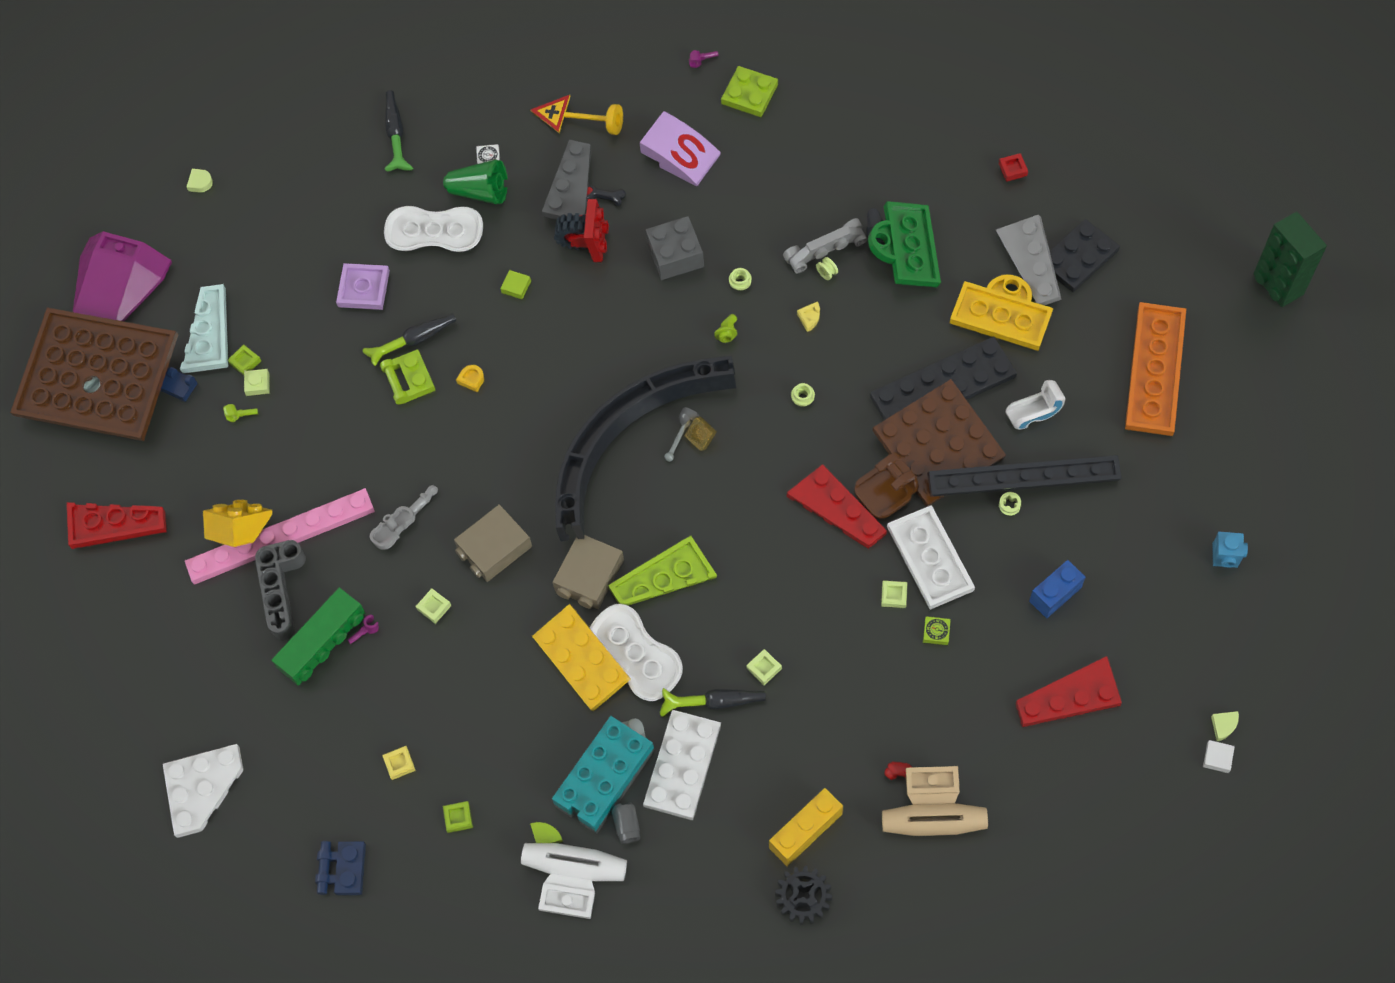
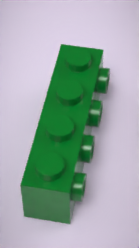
(319, 636)

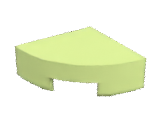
(1224, 724)

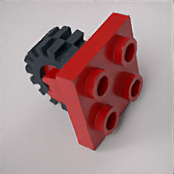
(584, 230)

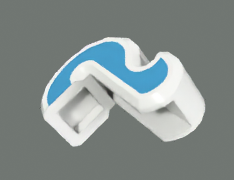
(1036, 407)

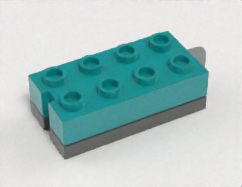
(604, 772)

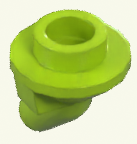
(726, 332)

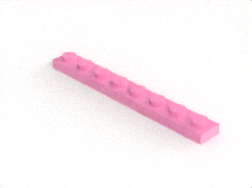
(296, 528)

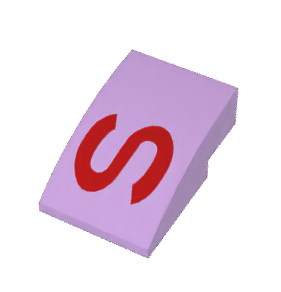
(679, 149)

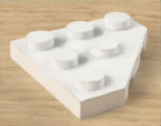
(199, 786)

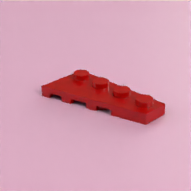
(832, 501)
(104, 524)
(1075, 694)

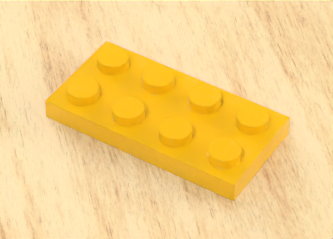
(581, 657)

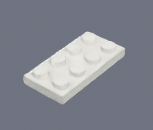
(930, 557)
(682, 765)

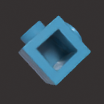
(1229, 549)

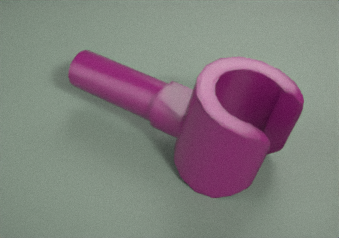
(696, 57)
(365, 629)

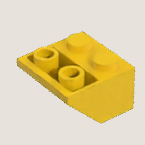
(235, 523)

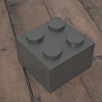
(674, 248)

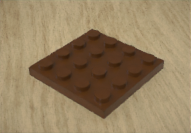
(938, 435)

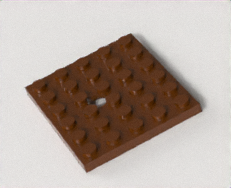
(76, 348)

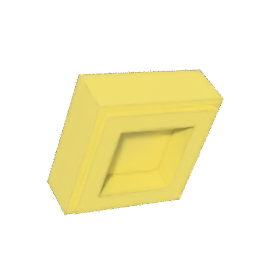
(399, 762)

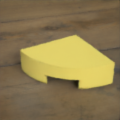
(809, 315)

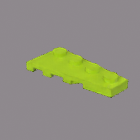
(667, 572)

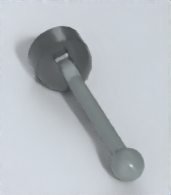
(686, 418)

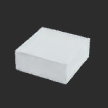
(1218, 756)

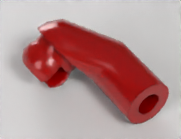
(896, 769)

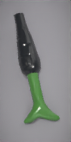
(394, 131)

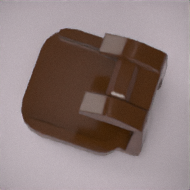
(887, 486)

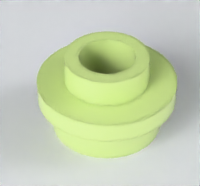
(740, 273)
(802, 389)

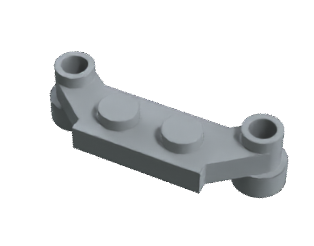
(819, 248)

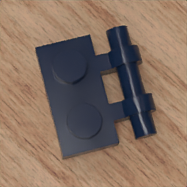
(349, 868)

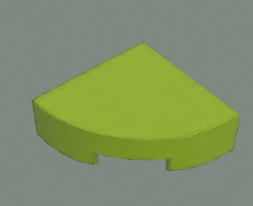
(545, 833)

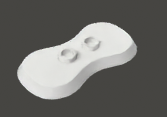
(452, 229)
(643, 659)

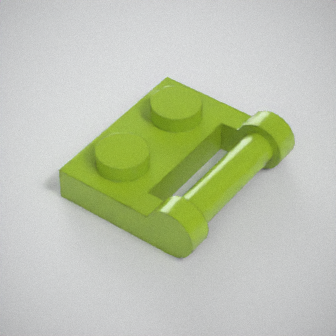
(414, 373)

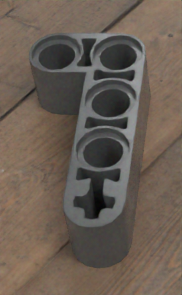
(278, 591)

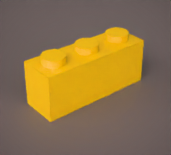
(806, 827)

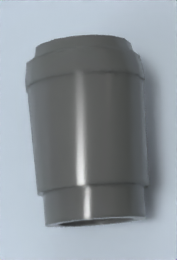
(626, 822)

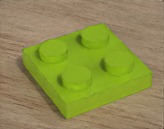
(749, 91)

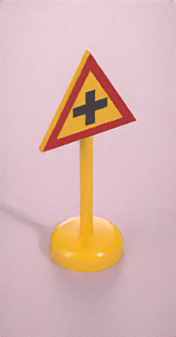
(555, 111)

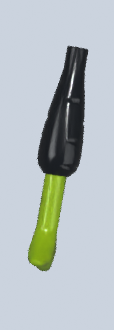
(410, 337)
(712, 699)

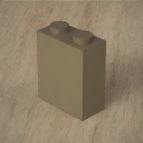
(492, 543)
(588, 572)

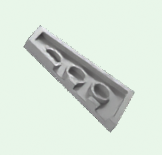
(1031, 255)

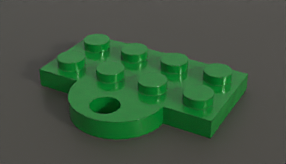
(907, 244)

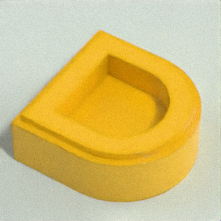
(471, 377)

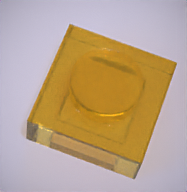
(700, 433)

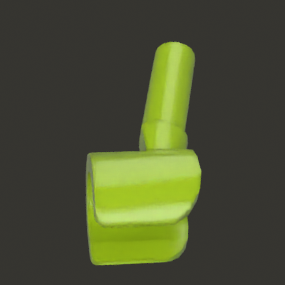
(233, 414)

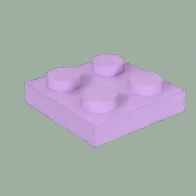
(363, 286)

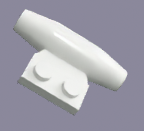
(571, 875)

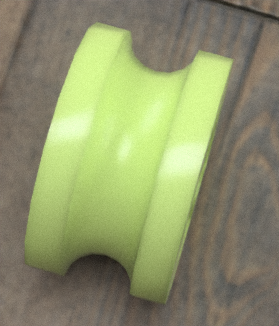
(827, 268)
(1012, 497)

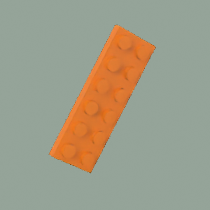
(1155, 369)

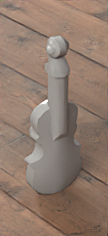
(387, 533)

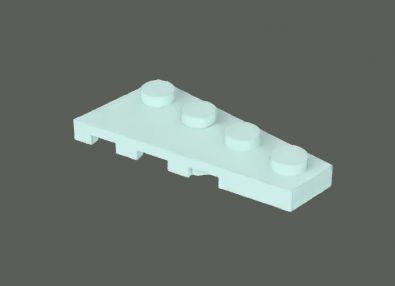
(208, 336)

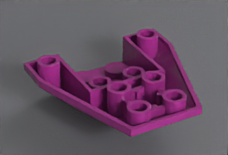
(116, 276)

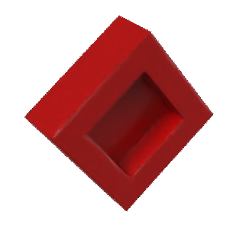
(1013, 167)

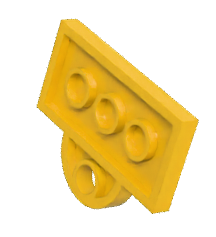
(1002, 312)

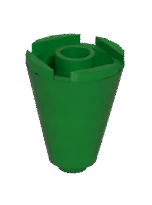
(479, 182)

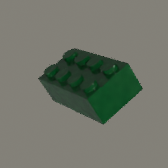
(1289, 259)

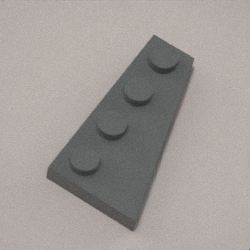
(571, 183)

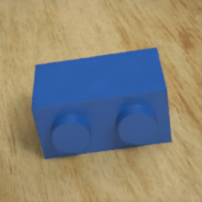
(1057, 589)

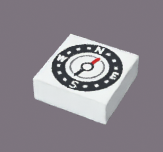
(487, 153)

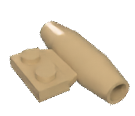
(934, 806)

